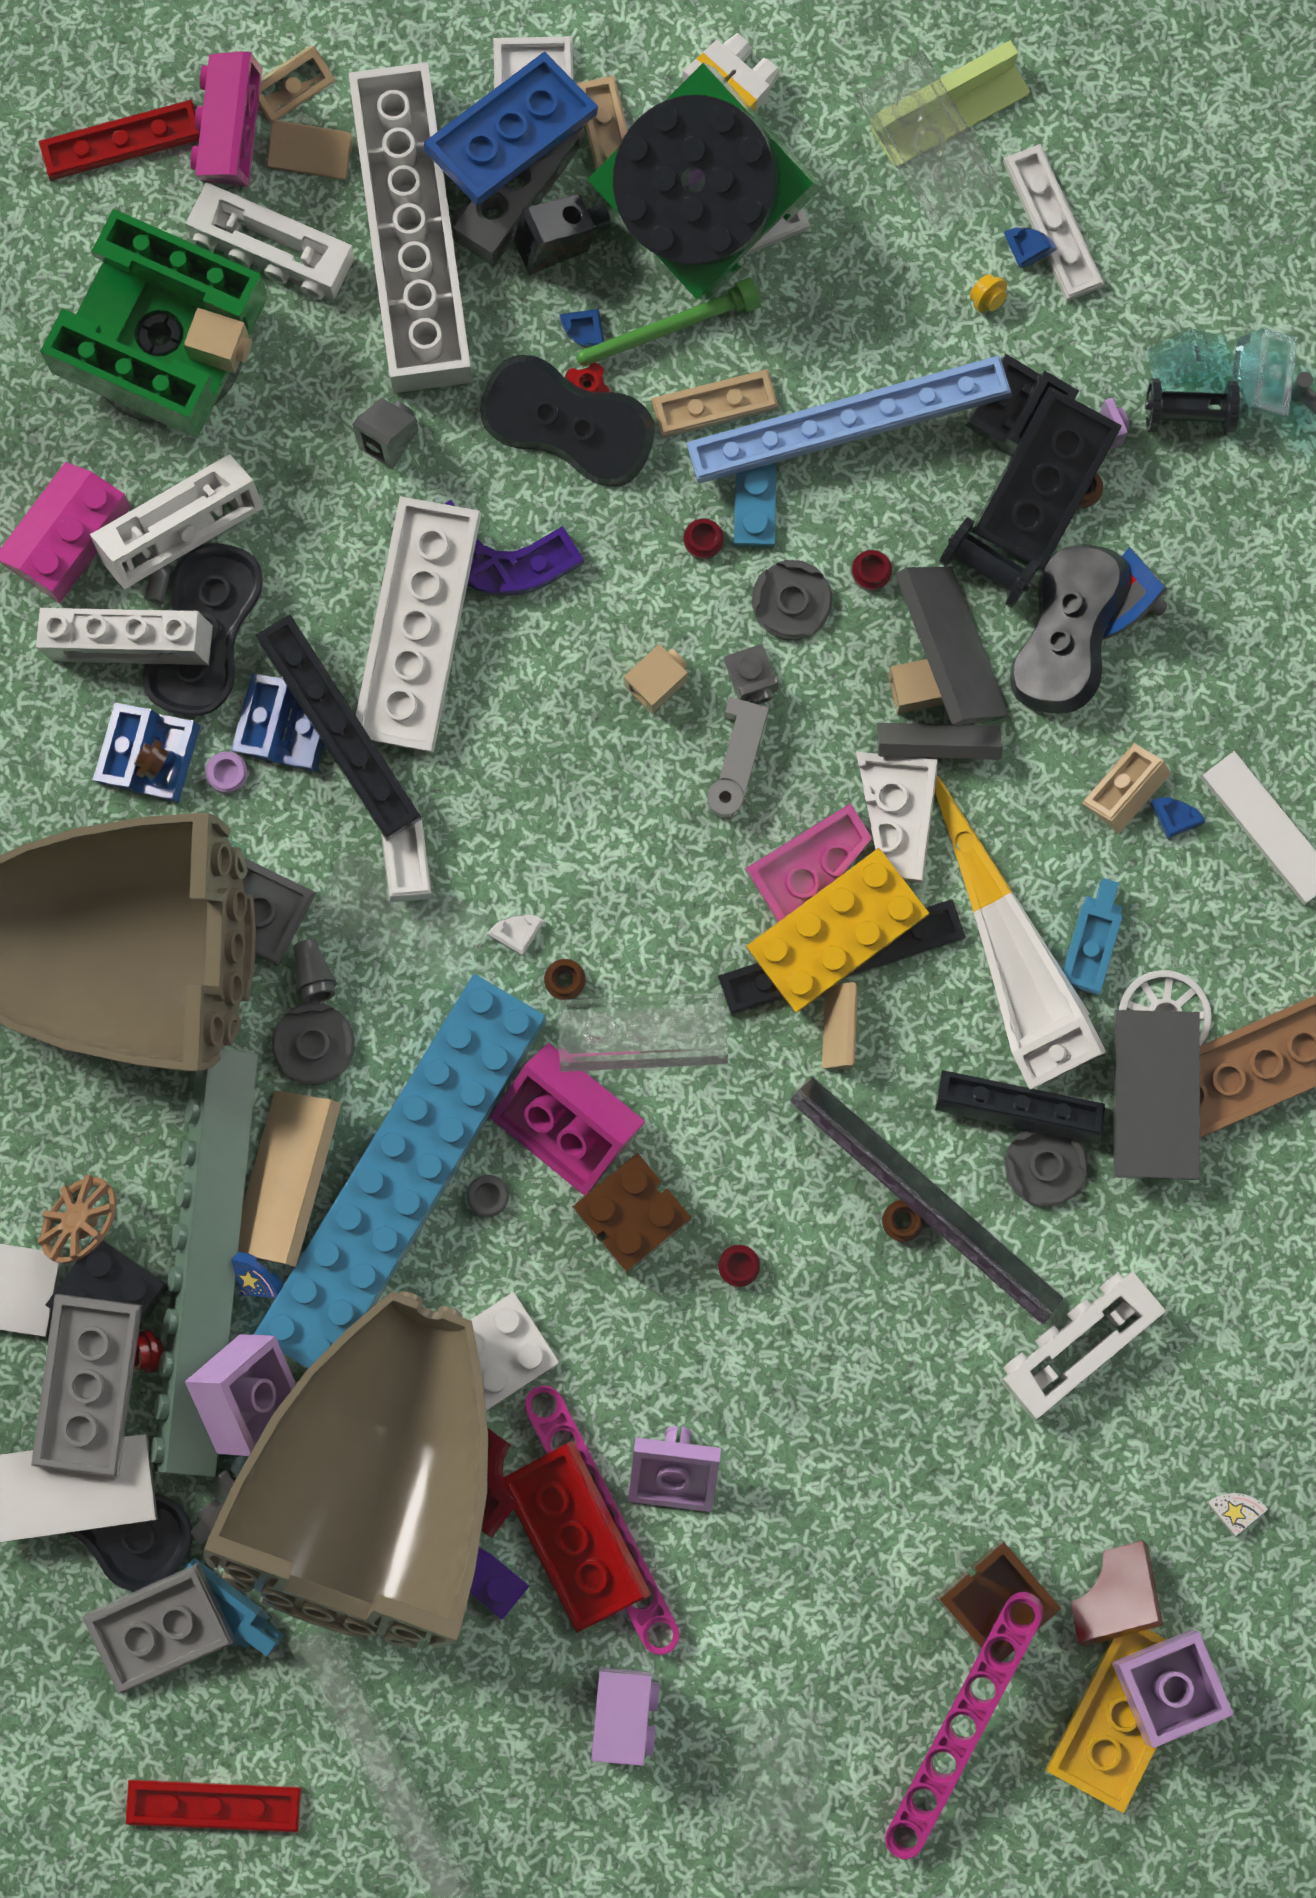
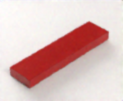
(119, 140)
(213, 1805)

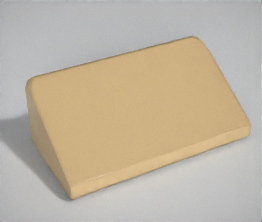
(294, 91)
(309, 149)
(1127, 787)
(840, 1027)

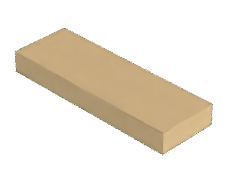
(609, 125)
(714, 403)

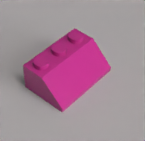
(227, 118)
(54, 536)
(566, 1119)

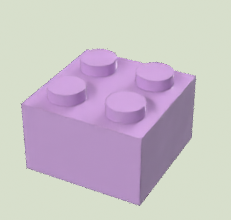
(241, 1391)
(1172, 1688)
(622, 1716)

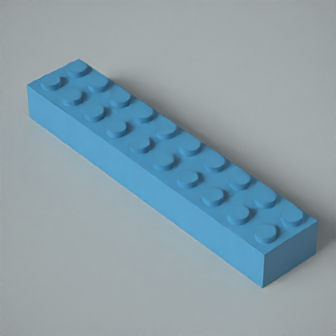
(403, 1170)

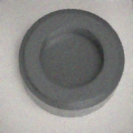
(487, 1195)

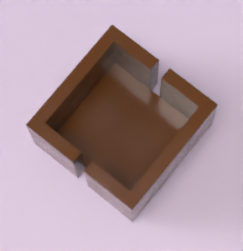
(631, 1213)
(979, 1599)

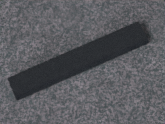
(338, 727)
(752, 988)

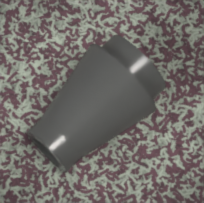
(313, 974)

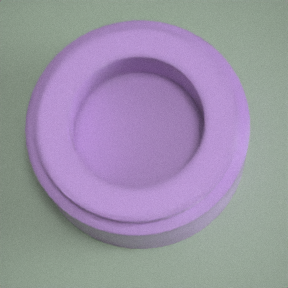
(226, 772)

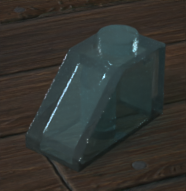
(1265, 370)

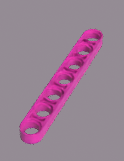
(658, 1609)
(978, 1710)

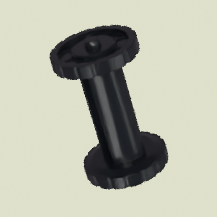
(1192, 406)
(989, 562)

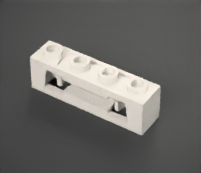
(215, 228)
(176, 520)
(124, 636)
(1134, 1300)

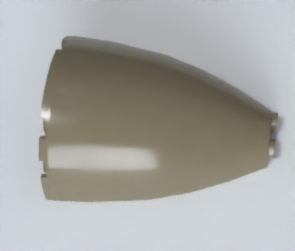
(128, 940)
(369, 1483)

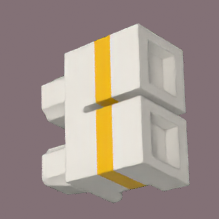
(729, 59)

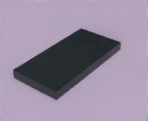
(1046, 478)

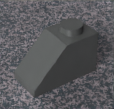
(385, 431)

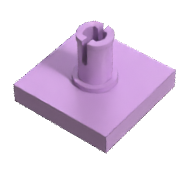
(674, 1472)

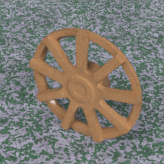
(78, 1220)

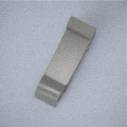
(729, 792)

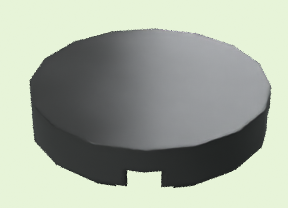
(795, 612)
(321, 1054)
(1032, 1169)

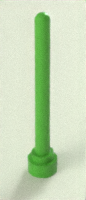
(740, 297)

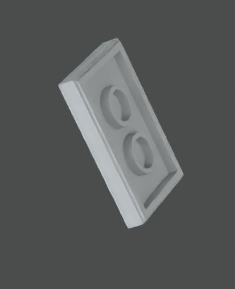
(159, 1628)

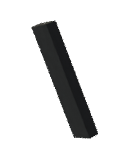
(1020, 1107)

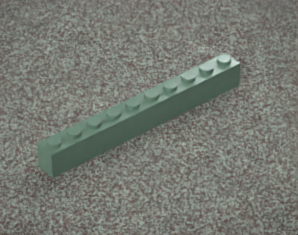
(204, 1247)

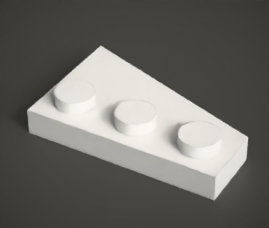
(900, 808)

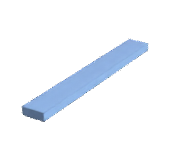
(848, 419)

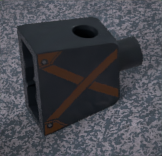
(558, 231)

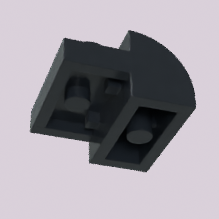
(1008, 418)

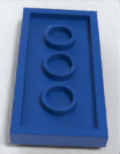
(510, 128)

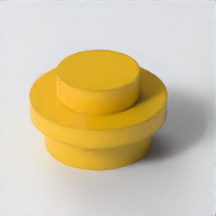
(988, 293)

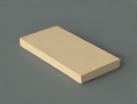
(286, 1176)

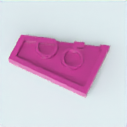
(809, 861)

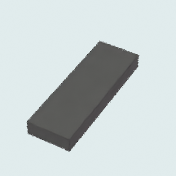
(939, 741)

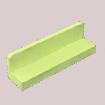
(983, 86)

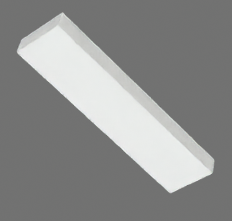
(1052, 216)
(1265, 824)

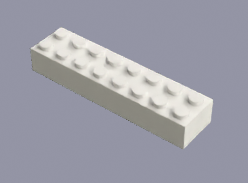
(410, 229)

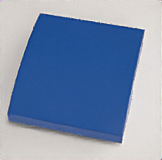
(264, 724)
(127, 733)

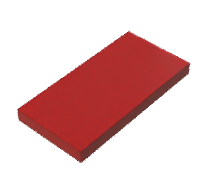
(575, 1537)

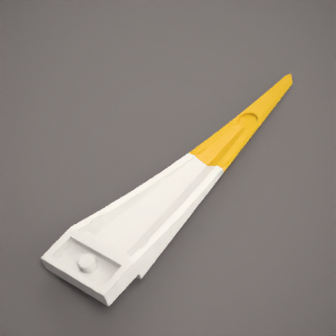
(1038, 1004)

